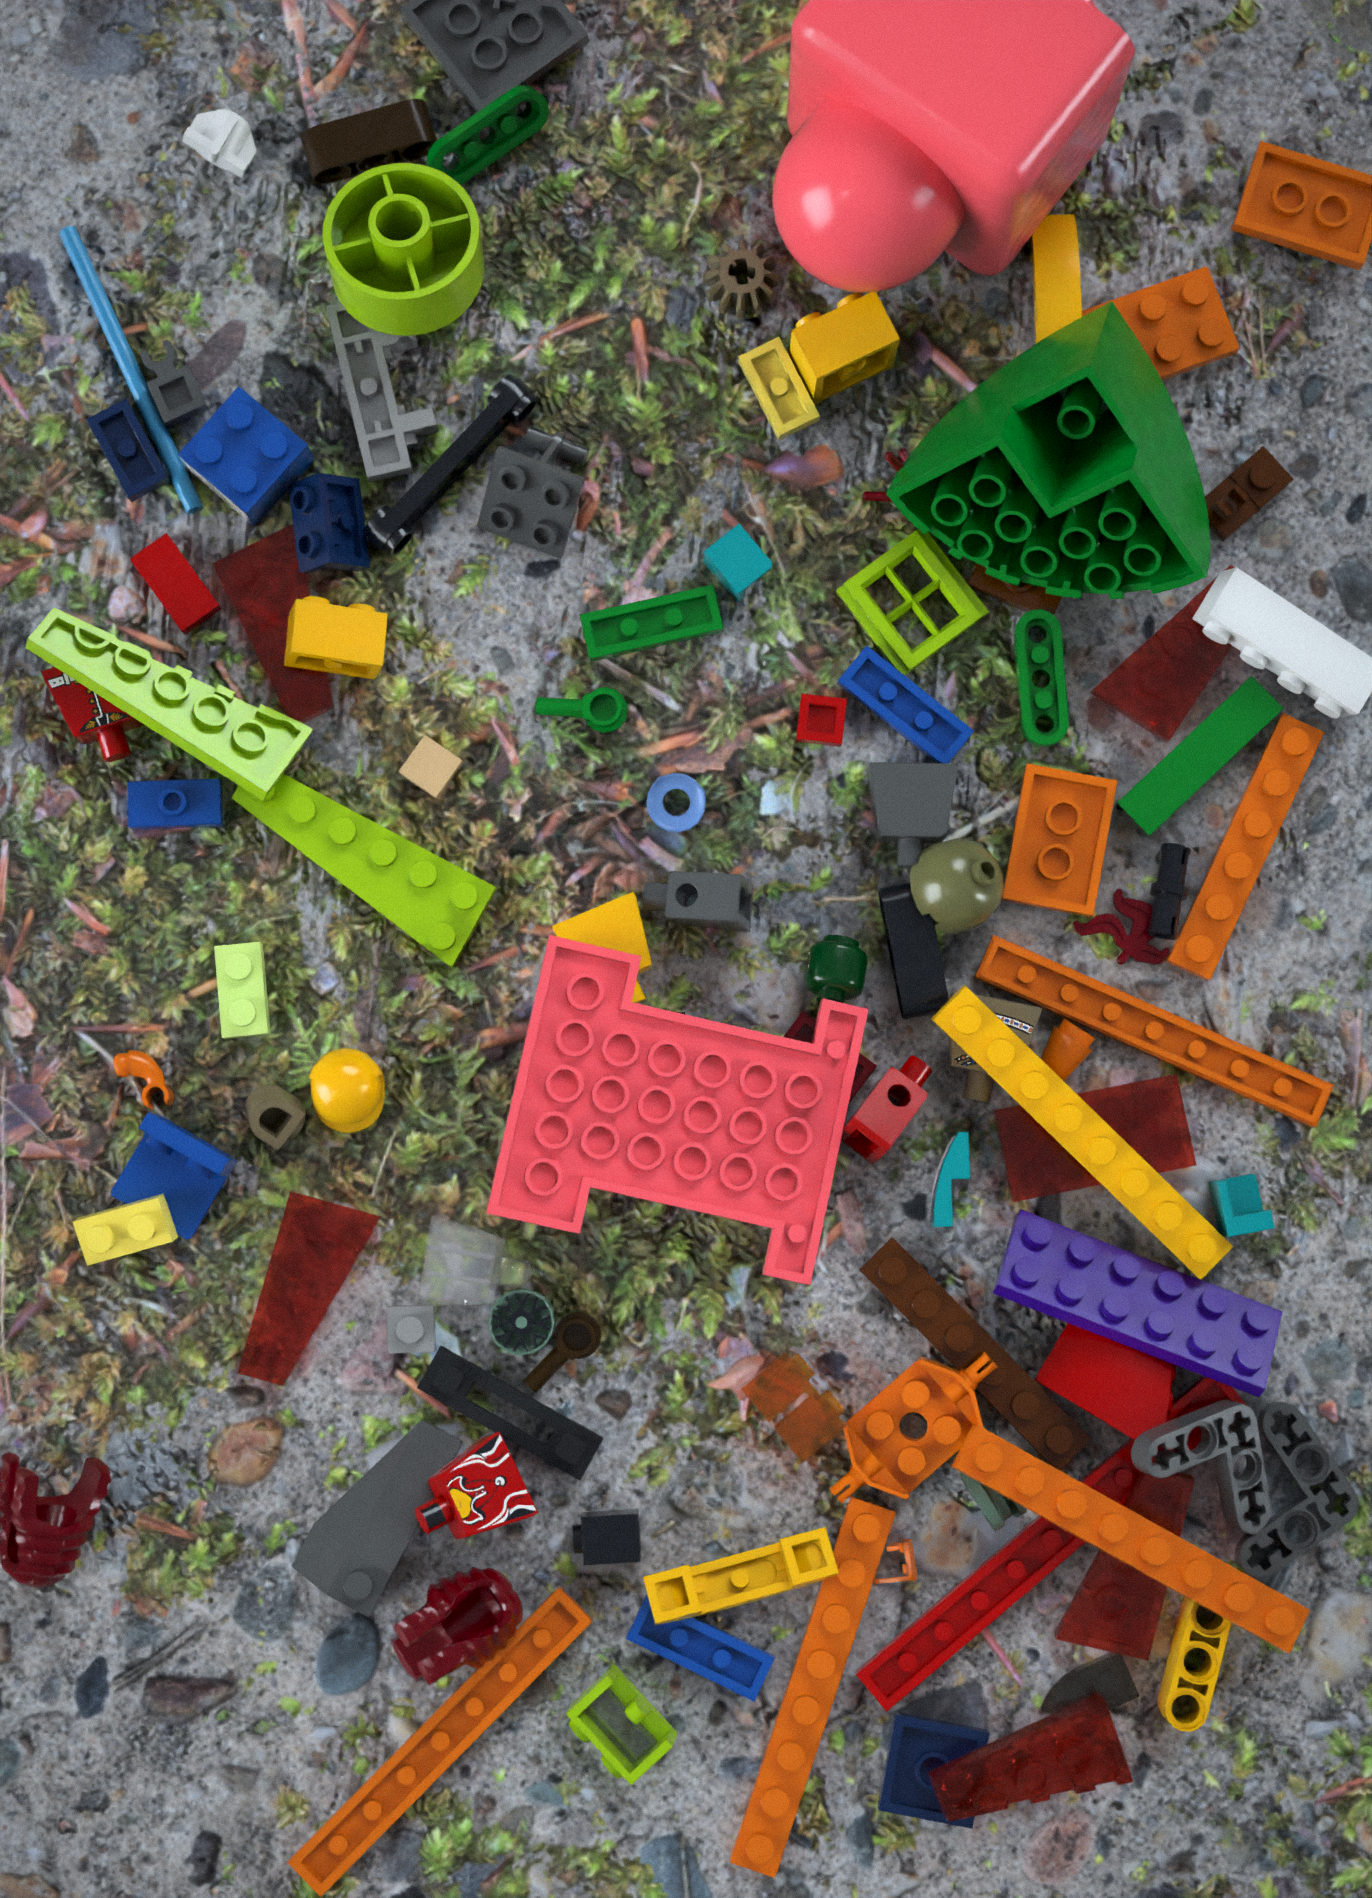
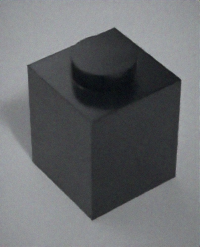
(608, 1537)

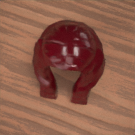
(45, 1532)
(459, 1624)

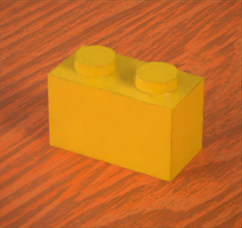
(335, 638)

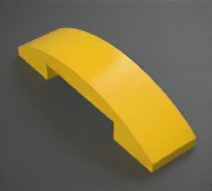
(1055, 274)
(740, 1577)

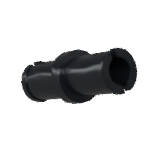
(1168, 891)

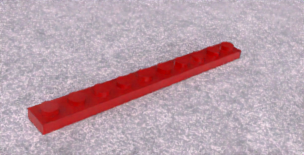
(1009, 1572)

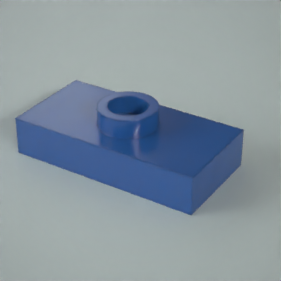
(175, 804)

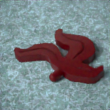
(1136, 943)

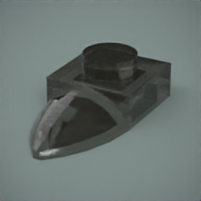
(1103, 1675)

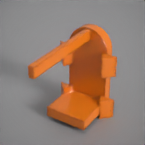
(908, 1568)

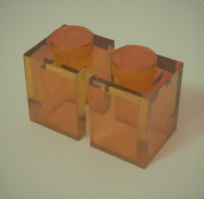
(810, 1422)

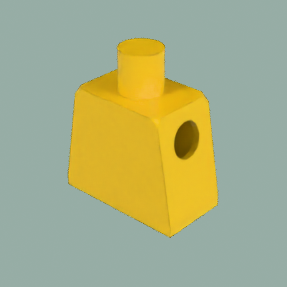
(612, 926)

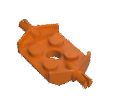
(889, 1458)

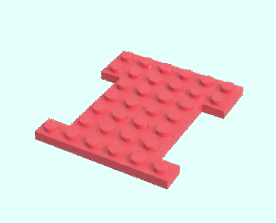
(672, 1109)

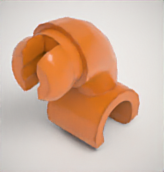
(142, 1065)

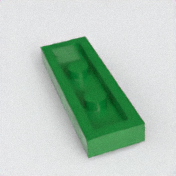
(651, 623)

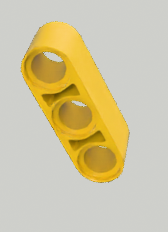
(1198, 1682)

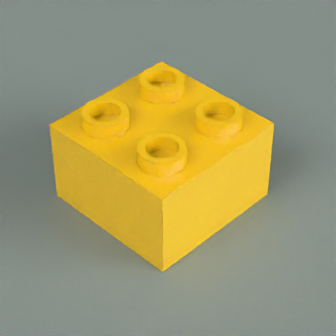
(843, 345)

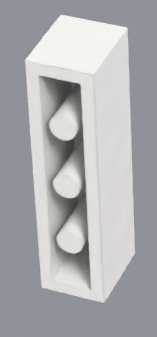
(1287, 643)

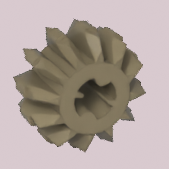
(758, 276)

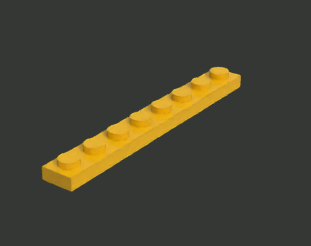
(1082, 1132)

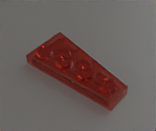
(262, 588)

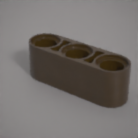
(368, 141)

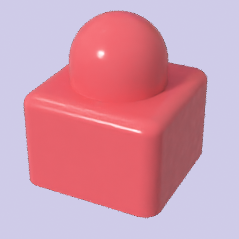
(937, 130)

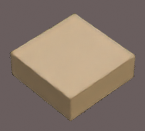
(430, 767)

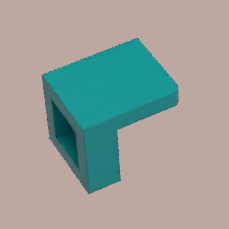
(736, 561)
(1239, 1206)

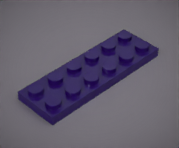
(1139, 1303)

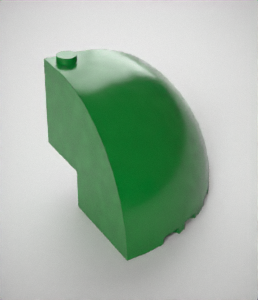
(1066, 470)

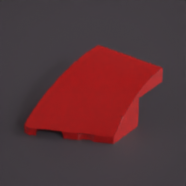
(1110, 1380)

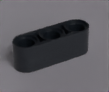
(912, 953)

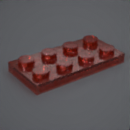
(1142, 1113)

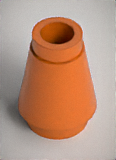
(1066, 1048)

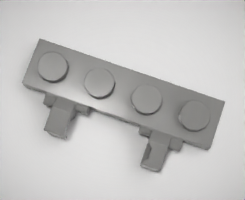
(380, 424)

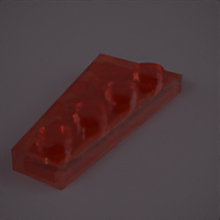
(1165, 674)
(305, 1273)
(1115, 1603)
(1045, 1758)

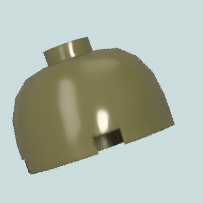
(957, 884)

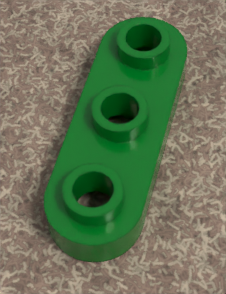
(505, 133)
(1048, 660)

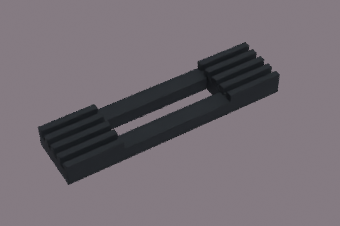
(451, 1379)

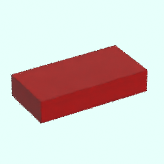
(175, 583)

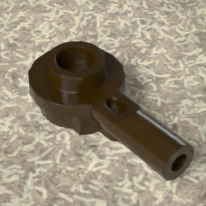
(575, 1338)

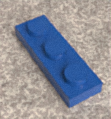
(905, 706)
(704, 1651)

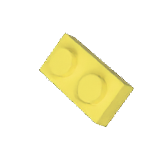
(778, 388)
(125, 1229)

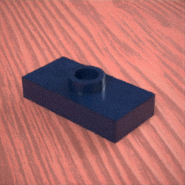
(128, 450)

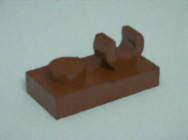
(1245, 492)

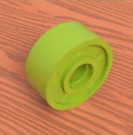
(404, 249)

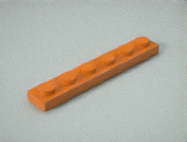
(1244, 847)

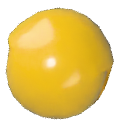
(347, 1089)

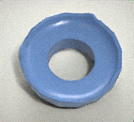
(656, 806)

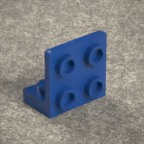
(180, 1167)

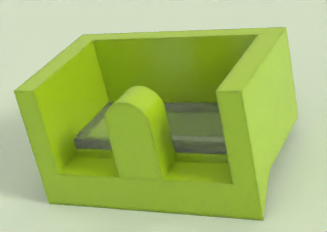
(621, 1725)

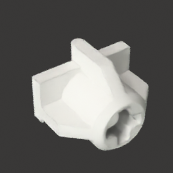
(222, 140)

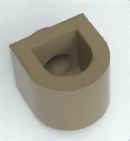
(274, 1115)

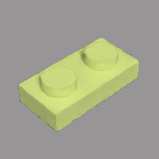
(242, 990)

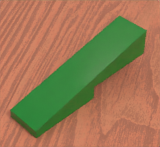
(1200, 755)

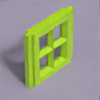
(880, 626)

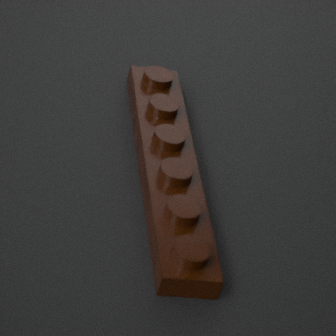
(963, 1342)

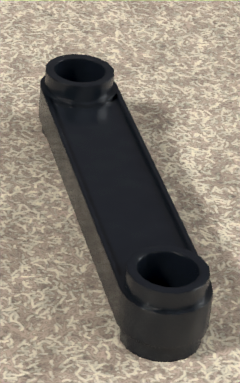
(392, 527)

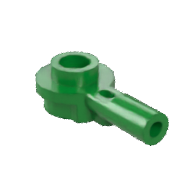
(601, 709)

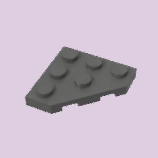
(494, 43)

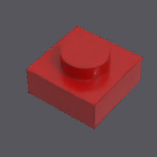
(821, 720)

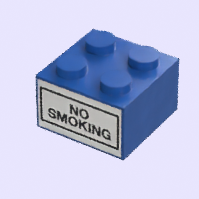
(246, 456)

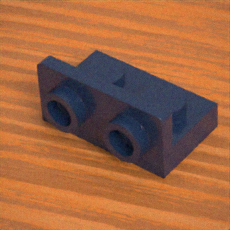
(328, 523)

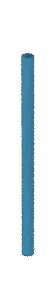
(130, 369)

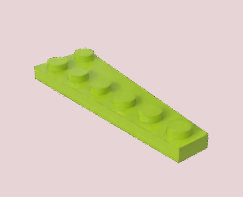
(208, 722)
(399, 879)

